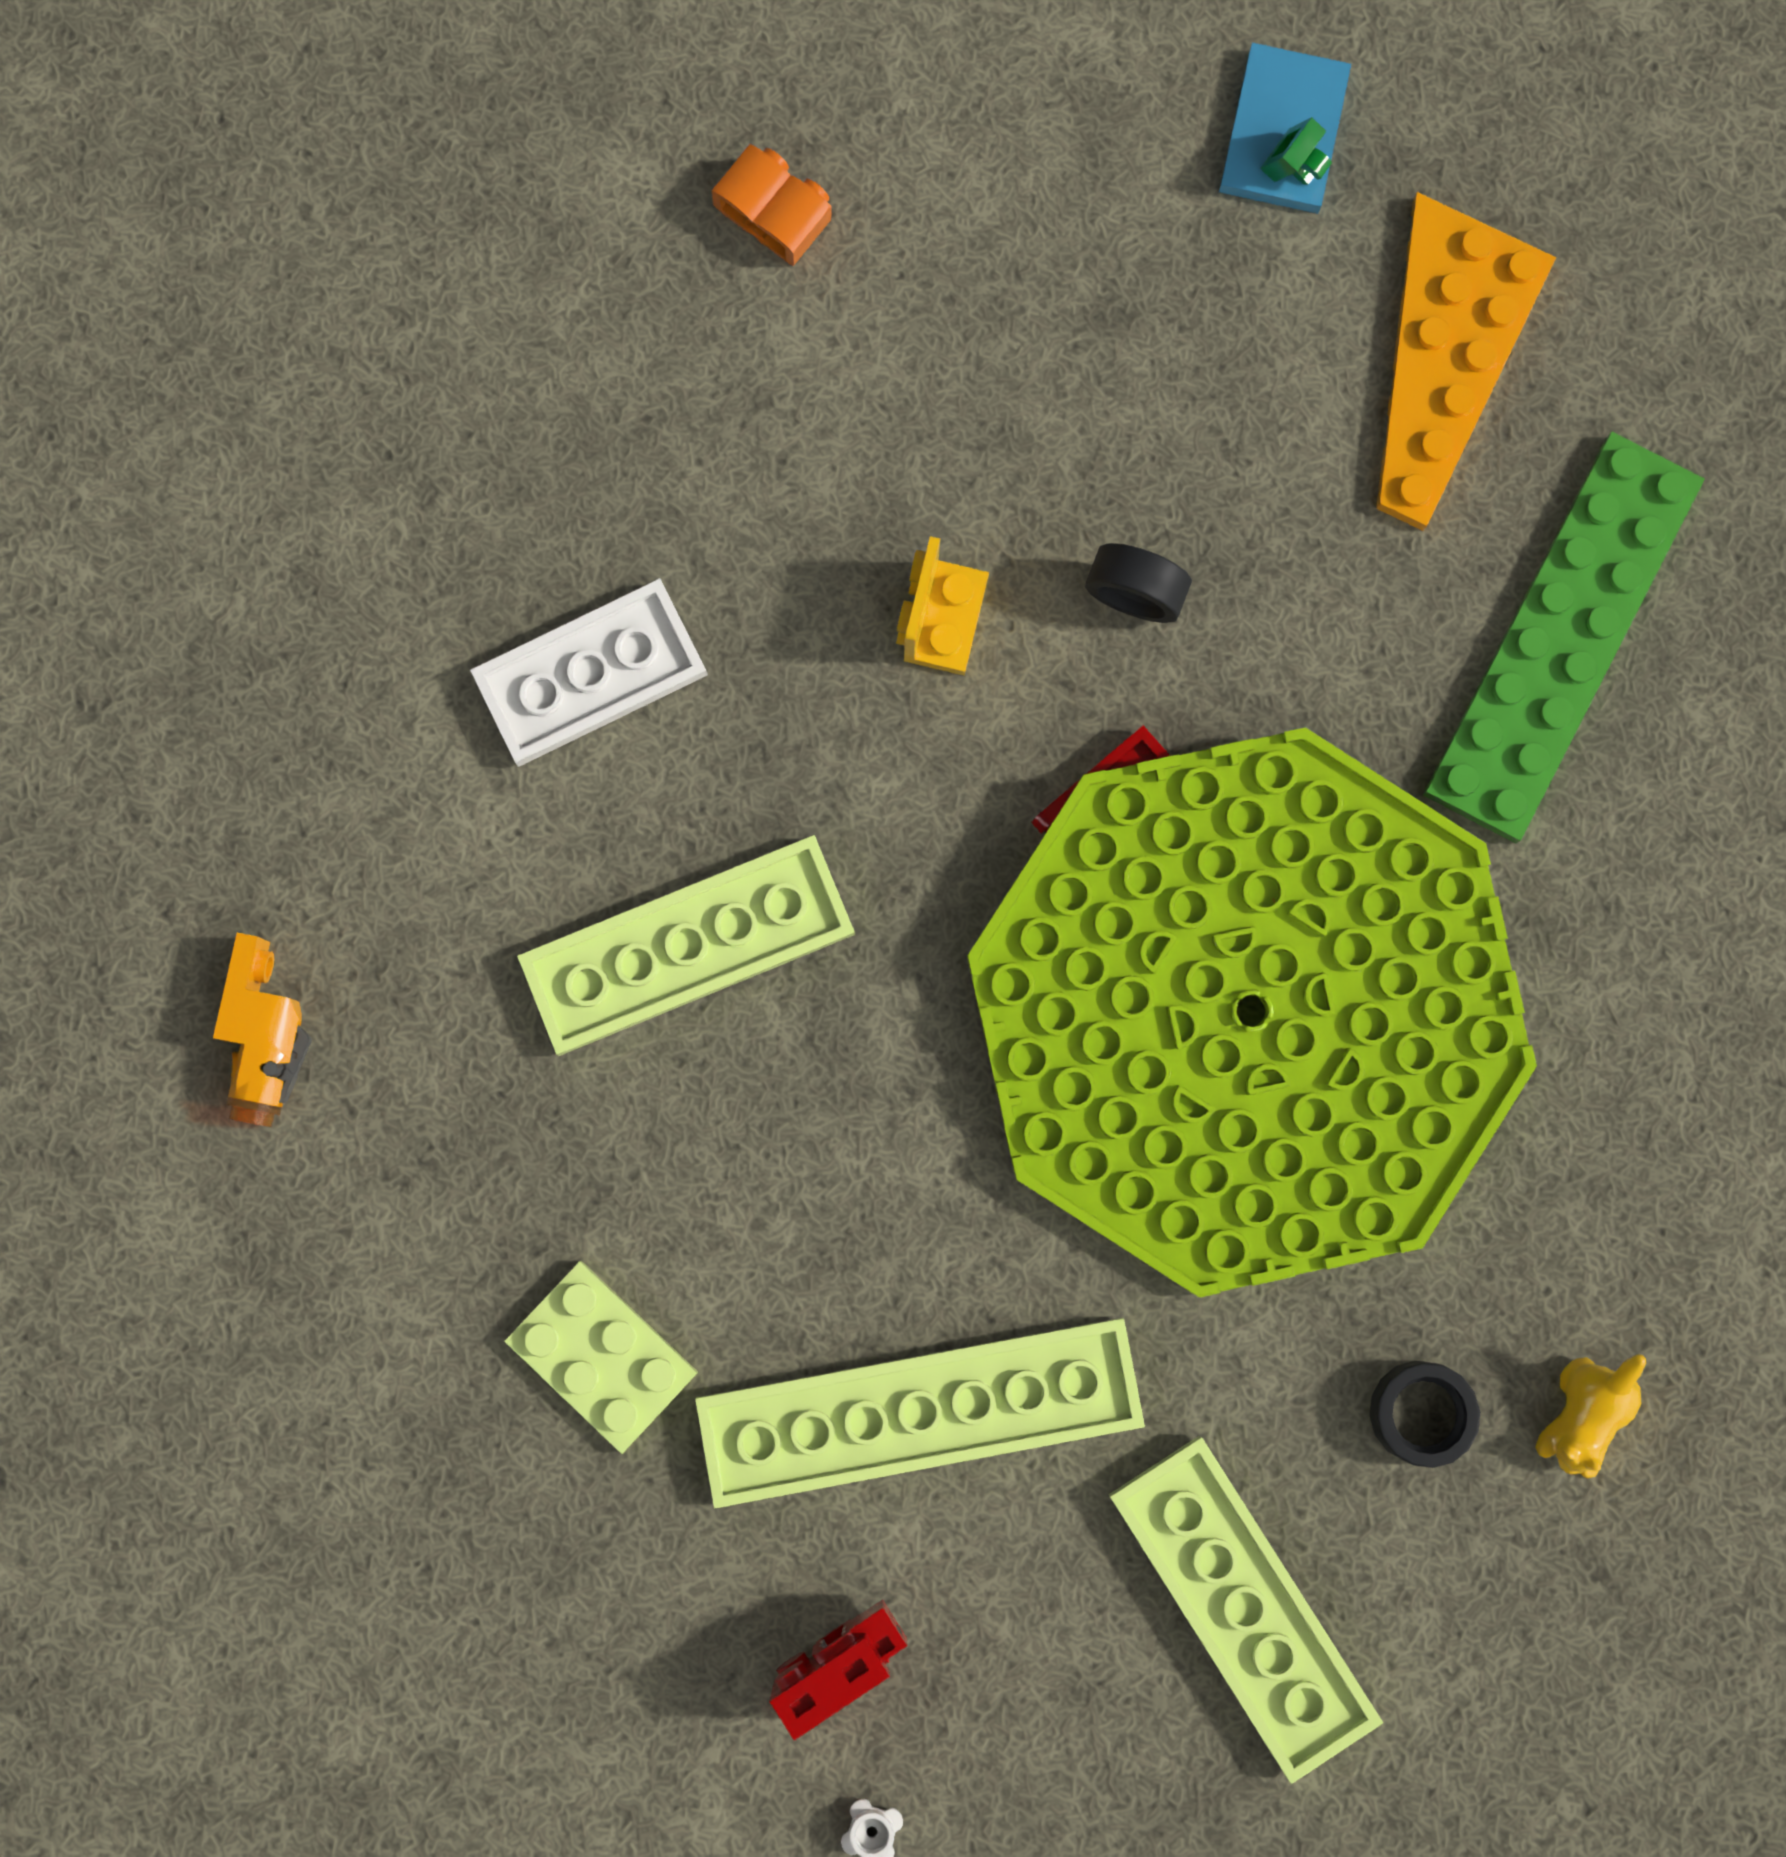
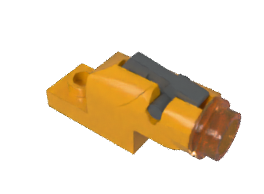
(267, 1035)

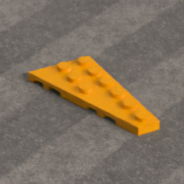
(1456, 328)

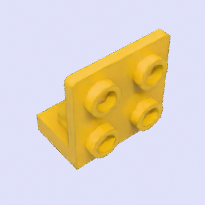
(944, 614)

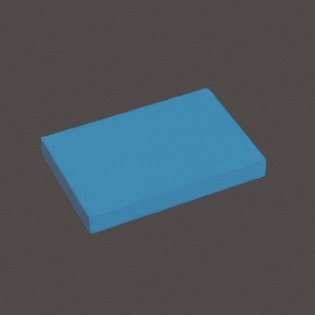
(1276, 94)

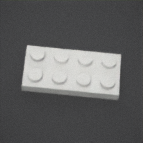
(589, 672)

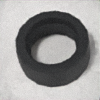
(1138, 582)
(1465, 1403)

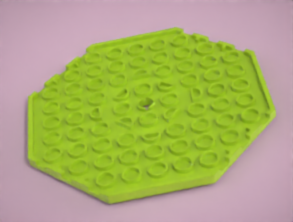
(1381, 1032)

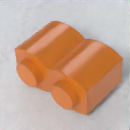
(772, 203)

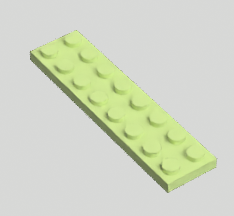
(919, 1412)

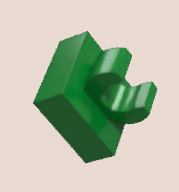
(1298, 155)

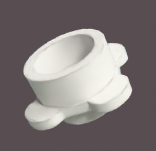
(864, 1816)

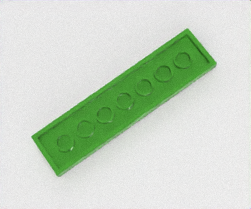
(1563, 637)

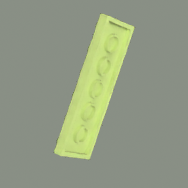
(686, 945)
(1245, 1609)

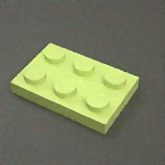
(601, 1357)

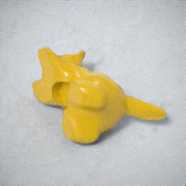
(1595, 1409)

